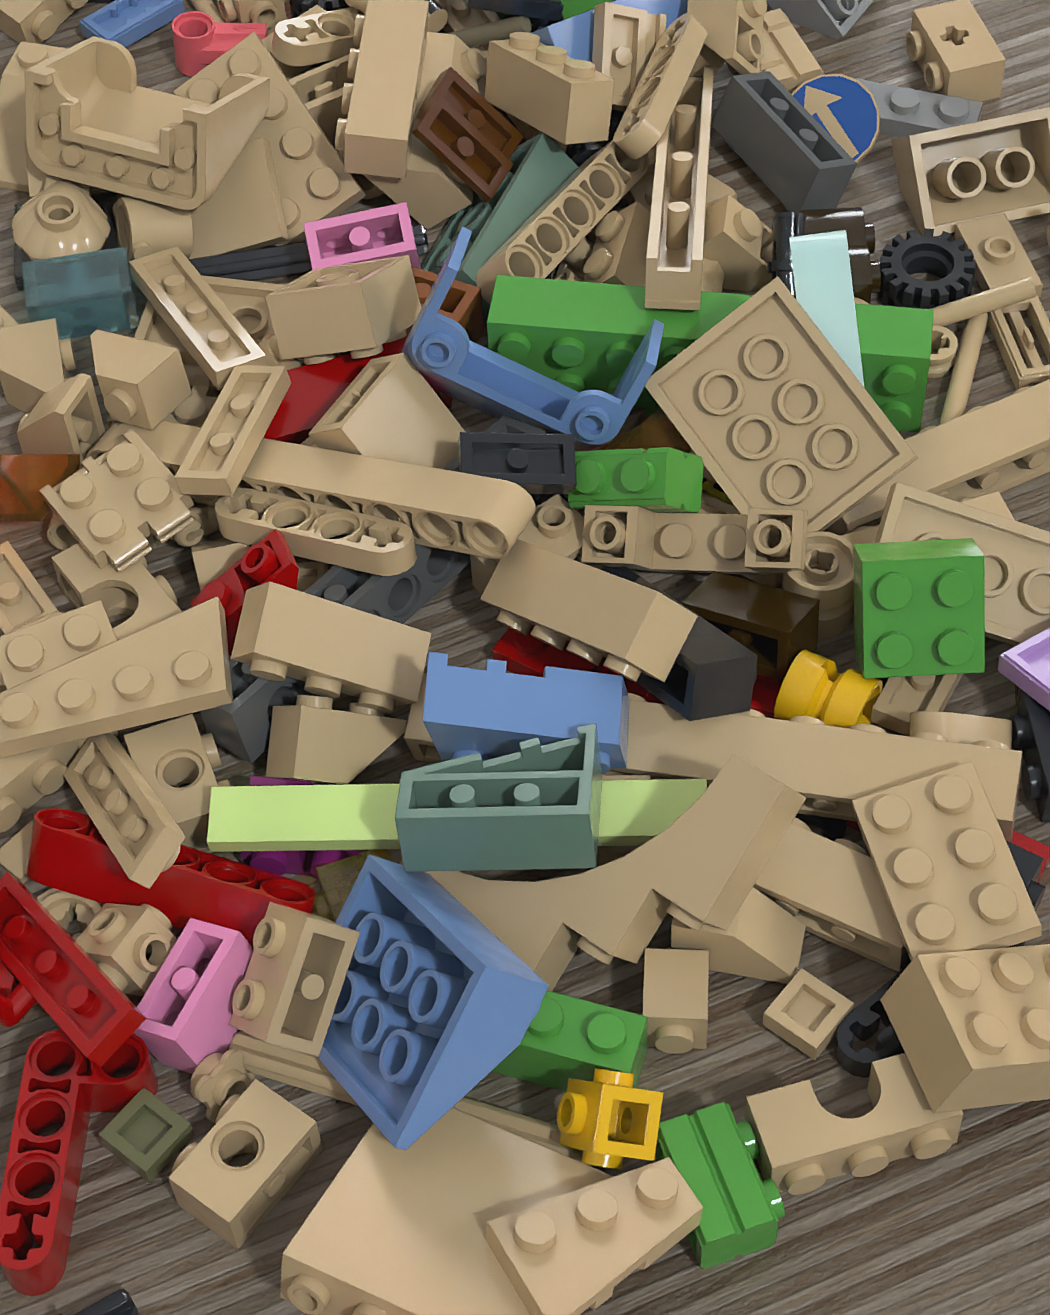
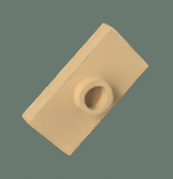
(996, 252)

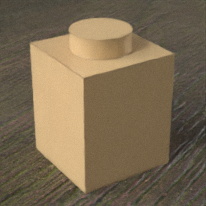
(676, 999)

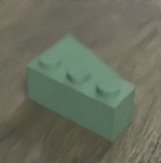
(504, 811)

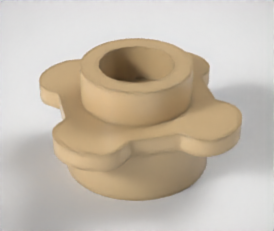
(218, 1079)

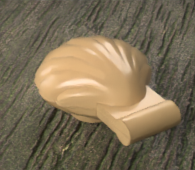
(60, 221)

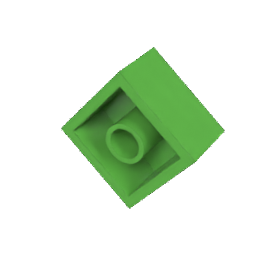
(919, 608)

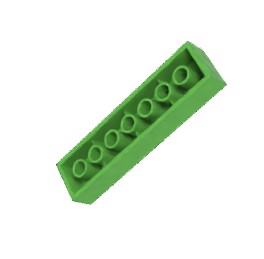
(592, 330)

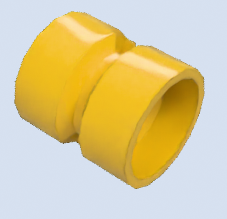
(820, 692)

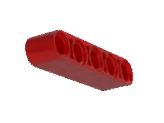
(75, 858)

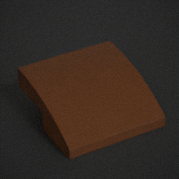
(466, 133)

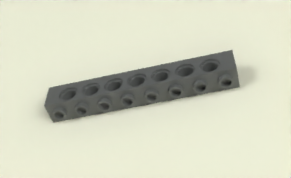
(246, 723)

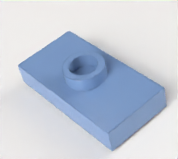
(130, 19)

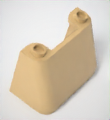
(108, 133)

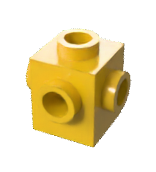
(609, 1119)

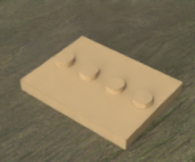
(779, 413)

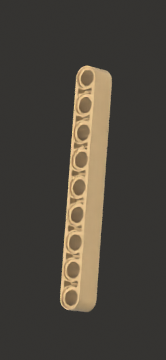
(439, 505)

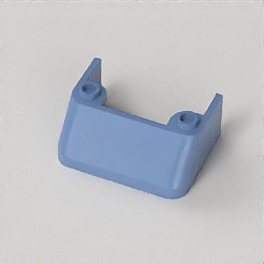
(501, 386)

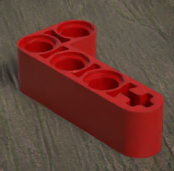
(57, 1157)

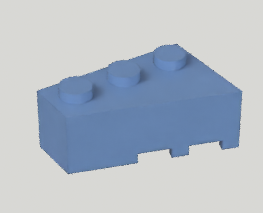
(496, 710)

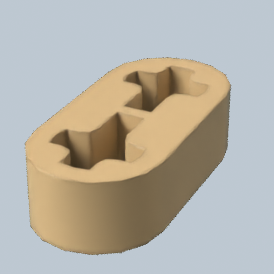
(961, 727)

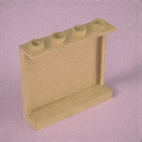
(412, 1223)

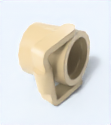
(151, 227)

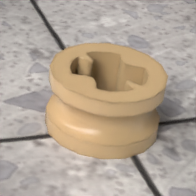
(947, 346)

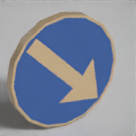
(843, 110)

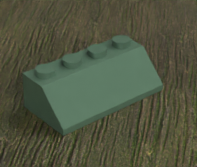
(535, 175)

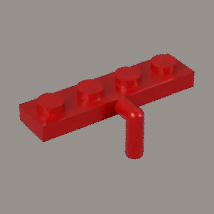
(59, 978)

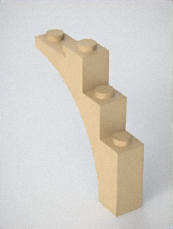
(690, 870)

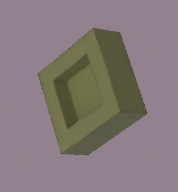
(146, 1134)

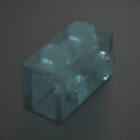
(82, 292)

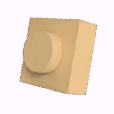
(807, 1013)

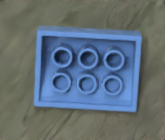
(422, 1002)

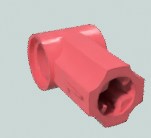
(202, 41)

